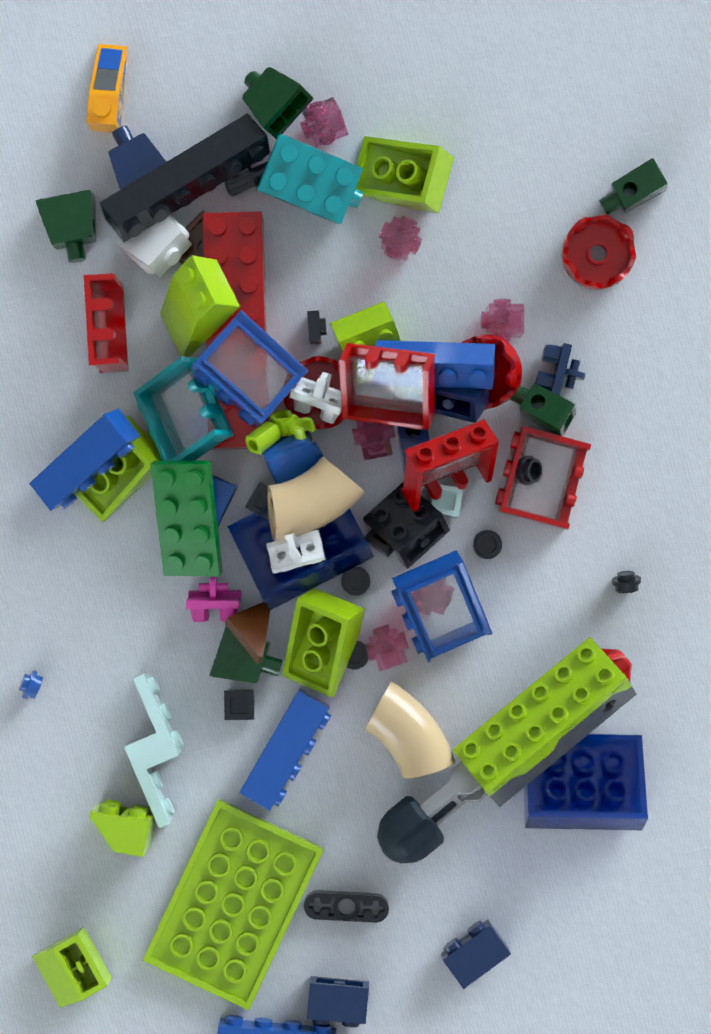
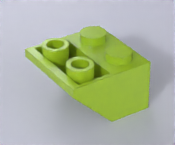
(366, 327)
(124, 828)
(72, 968)

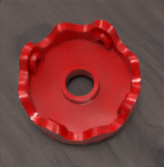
(613, 237)
(315, 367)
(507, 369)

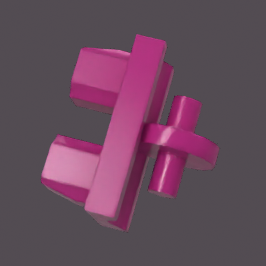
(213, 596)

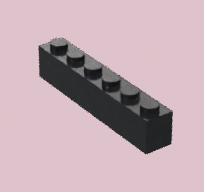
(185, 177)

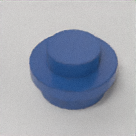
(30, 685)

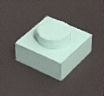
(450, 501)

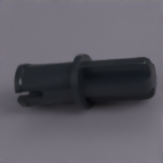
(245, 180)

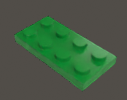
(186, 518)

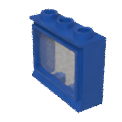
(248, 369)
(440, 605)

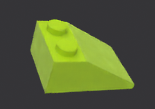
(404, 173)
(197, 303)
(123, 479)
(321, 640)

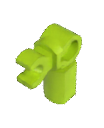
(282, 424)

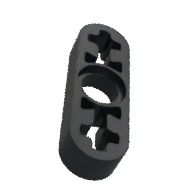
(338, 916)

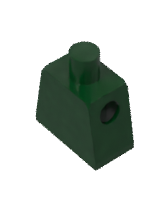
(275, 99)
(645, 180)
(70, 222)
(553, 416)
(236, 663)

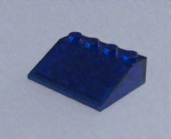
(342, 545)
(591, 787)

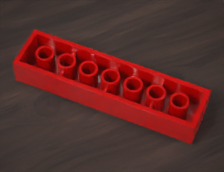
(238, 246)

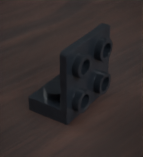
(407, 531)

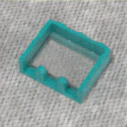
(182, 413)

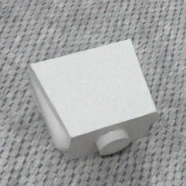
(158, 246)

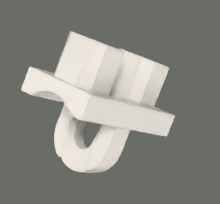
(310, 394)
(285, 555)

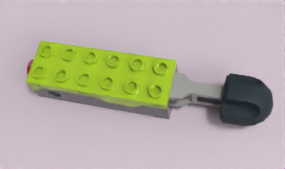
(515, 745)

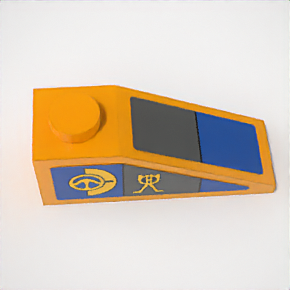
(107, 88)

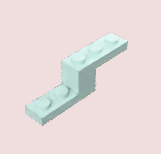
(154, 749)

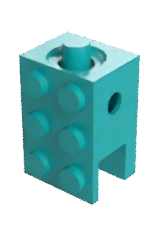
(311, 179)

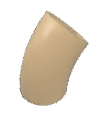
(310, 500)
(410, 734)

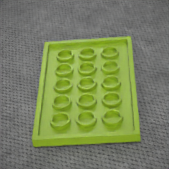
(233, 904)

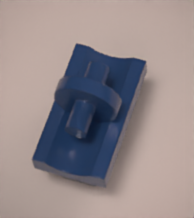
(559, 356)

